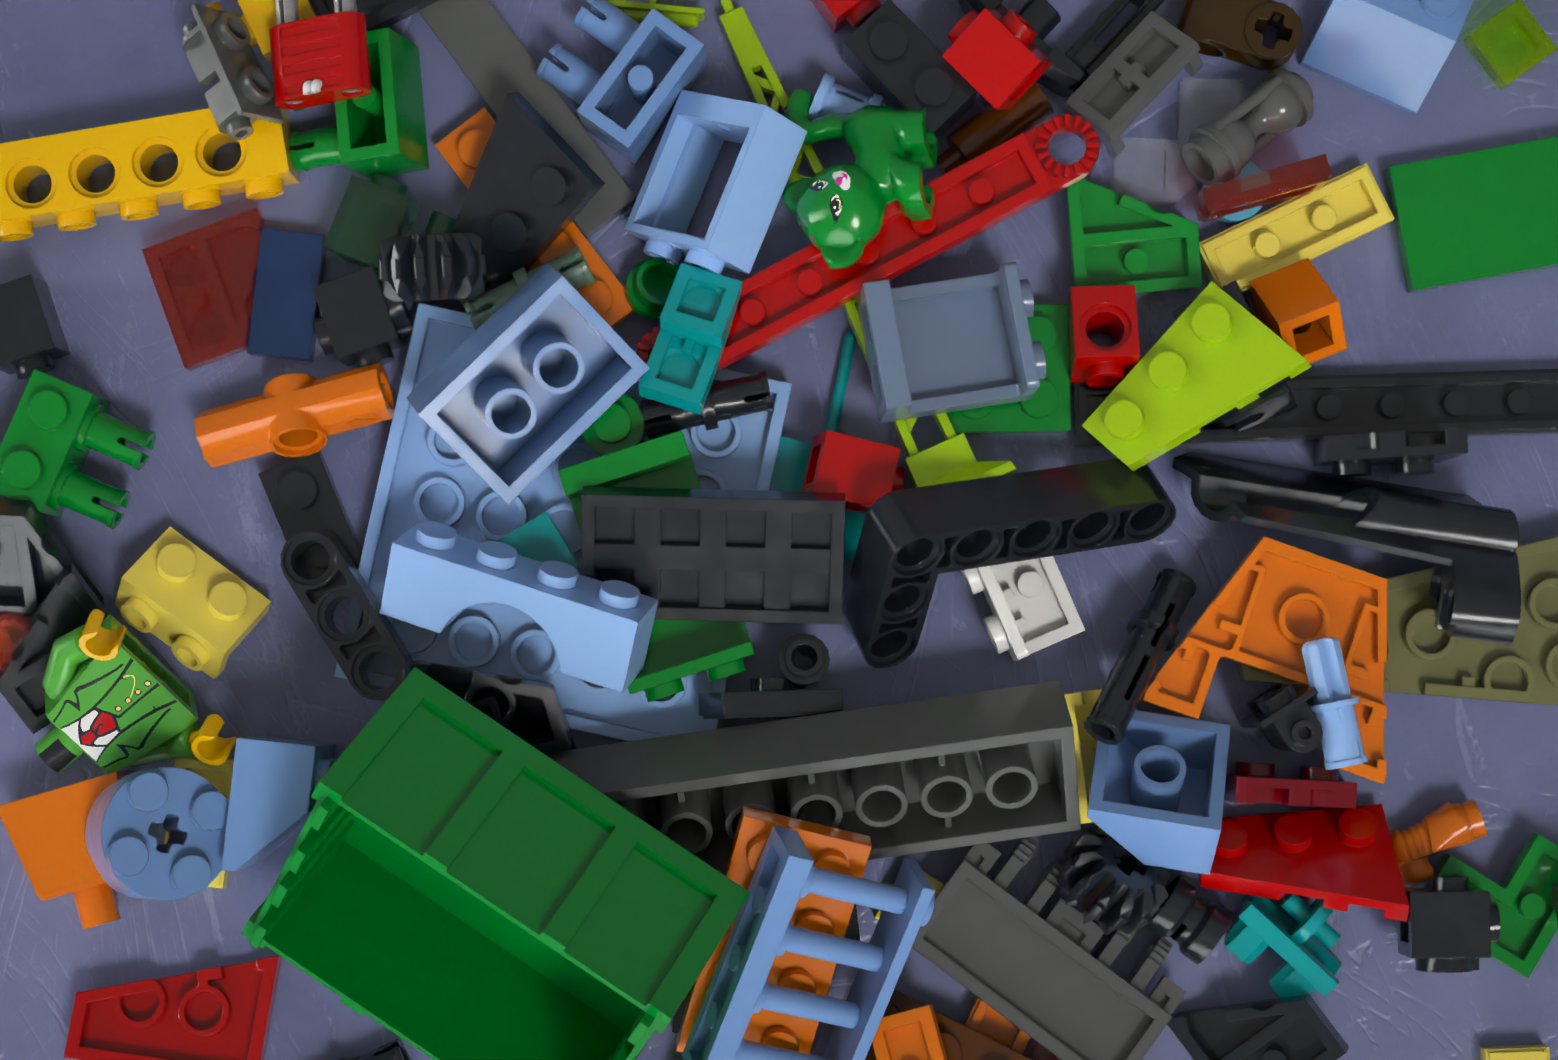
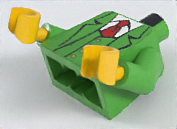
(120, 704)

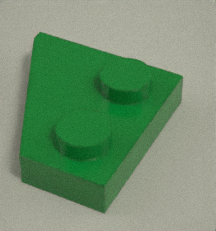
(1129, 242)

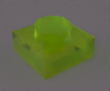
(1510, 44)

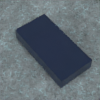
(284, 295)

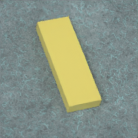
(1297, 229)

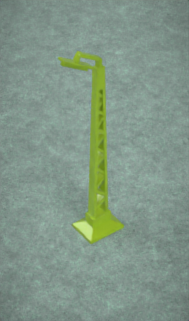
(941, 463)

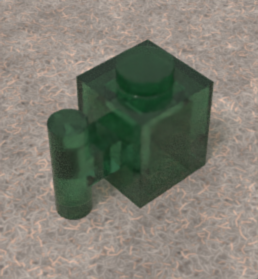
(371, 215)

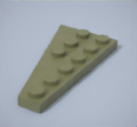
(1435, 664)

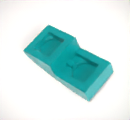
(691, 338)

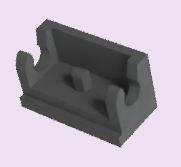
(1133, 78)

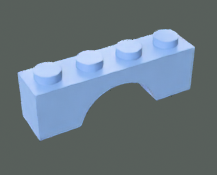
(593, 624)

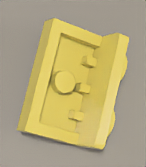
(189, 603)

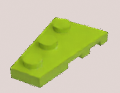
(1196, 372)

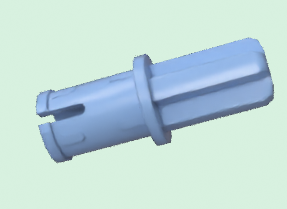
(1333, 703)

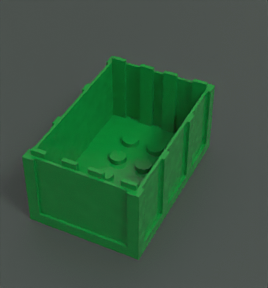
(489, 894)

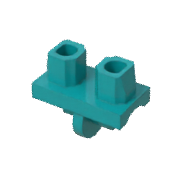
(1296, 934)

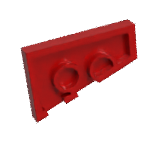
(1313, 854)
(178, 1017)

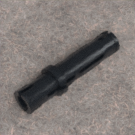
(1151, 634)

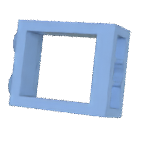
(683, 168)

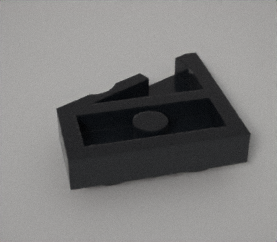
(23, 671)

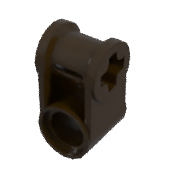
(1235, 30)

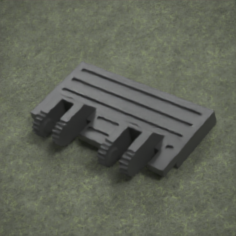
(1042, 969)

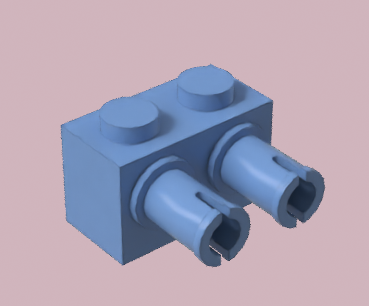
(640, 85)

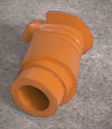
(1438, 832)

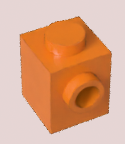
(1300, 310)

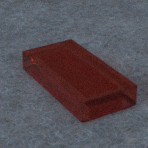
(1261, 188)

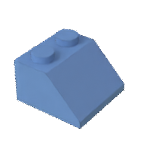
(1386, 46)
(1163, 790)
(270, 795)

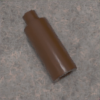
(994, 127)

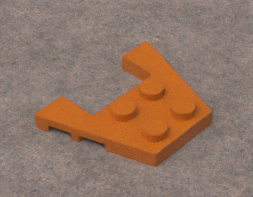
(1264, 618)

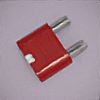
(319, 56)

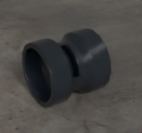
(1190, 920)

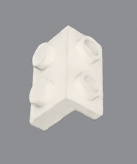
(1027, 605)

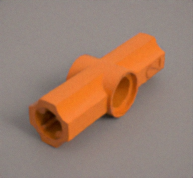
(295, 415)

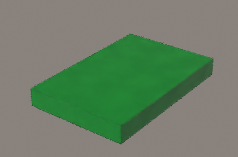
(1476, 214)

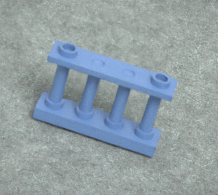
(765, 931)

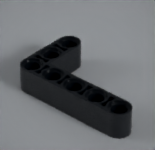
(986, 523)

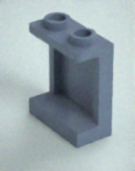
(950, 344)

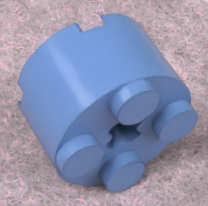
(131, 858)

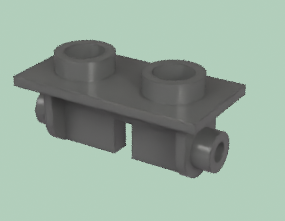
(221, 48)

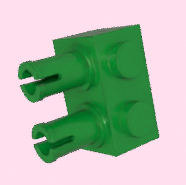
(376, 131)
(50, 444)

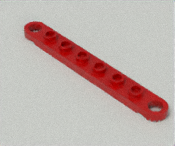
(965, 205)

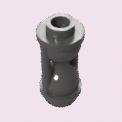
(1227, 143)

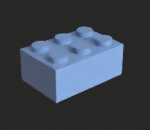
(527, 383)

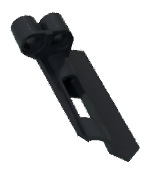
(1469, 542)

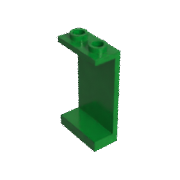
(675, 646)

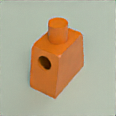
(53, 849)

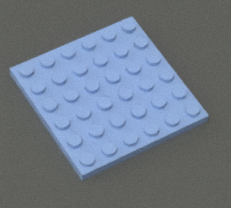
(432, 483)

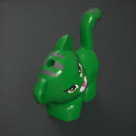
(847, 202)

